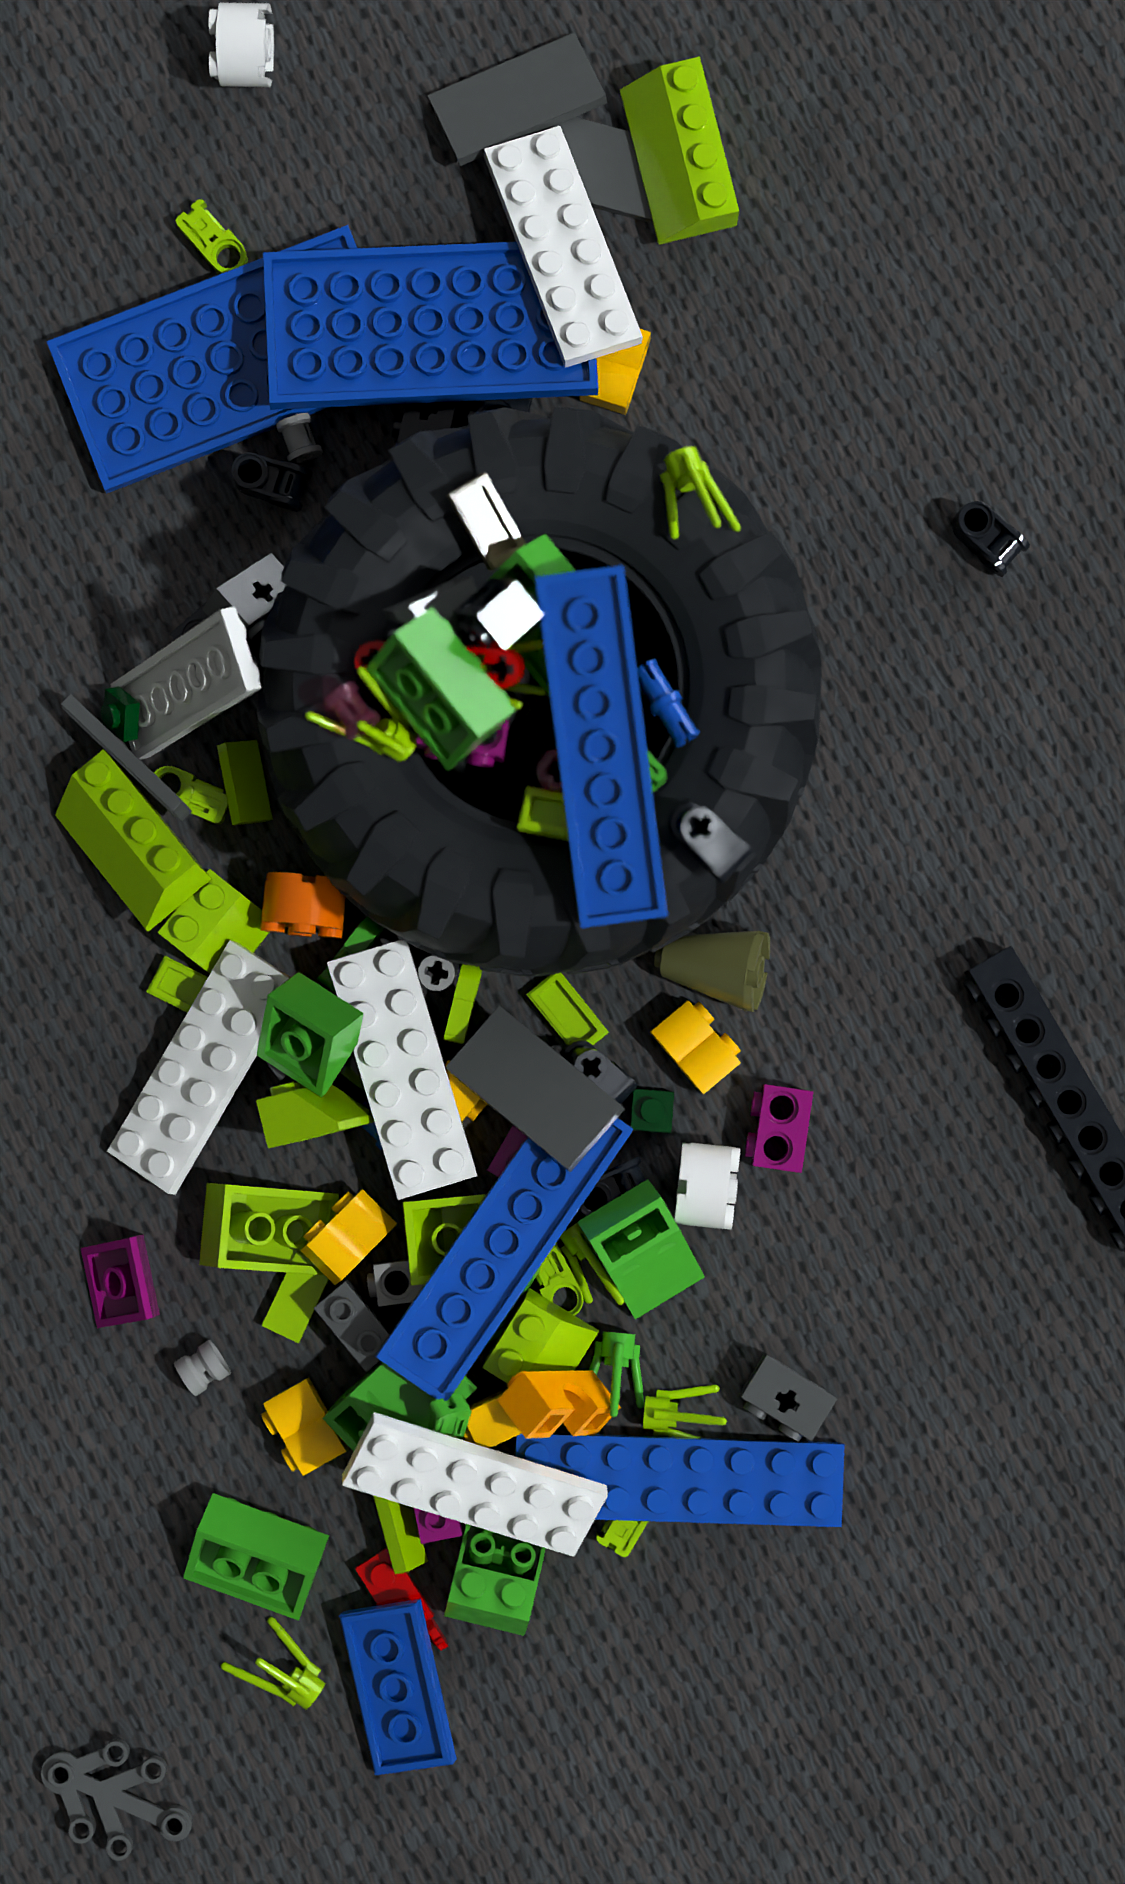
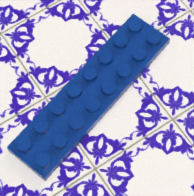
(601, 746)
(492, 1263)
(702, 1477)

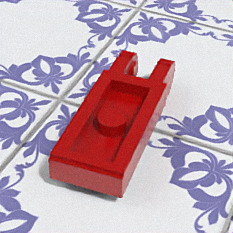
(391, 1588)

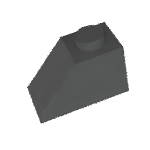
(442, 598)

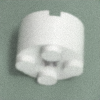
(242, 44)
(707, 1185)

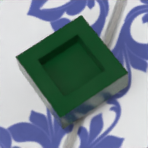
(120, 714)
(652, 1110)

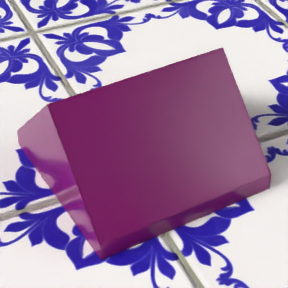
(120, 1281)

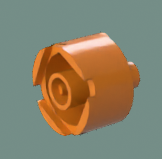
(302, 906)

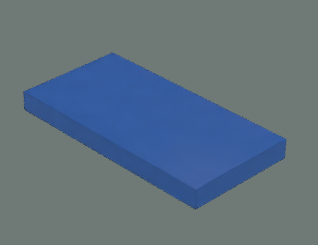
(398, 1687)

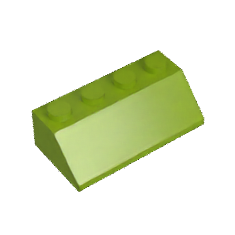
(680, 152)
(129, 841)

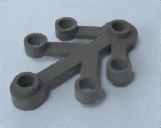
(110, 1795)

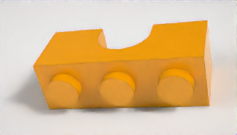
(546, 1399)

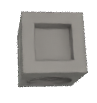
(378, 1288)

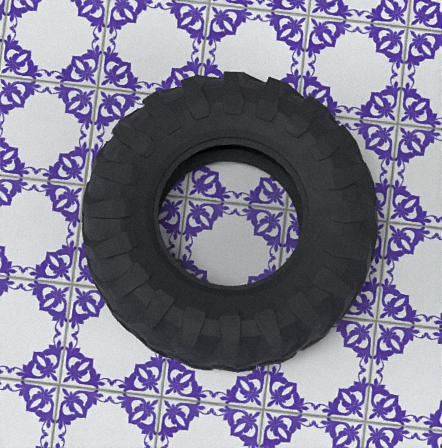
(712, 599)

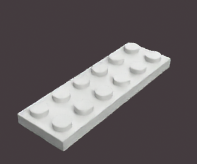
(562, 246)
(190, 681)
(198, 1070)
(403, 1070)
(474, 1484)

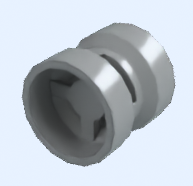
(202, 1368)

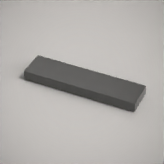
(125, 758)

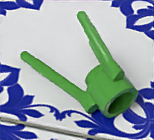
(617, 1350)

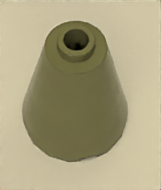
(719, 965)

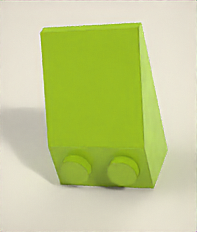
(260, 1226)

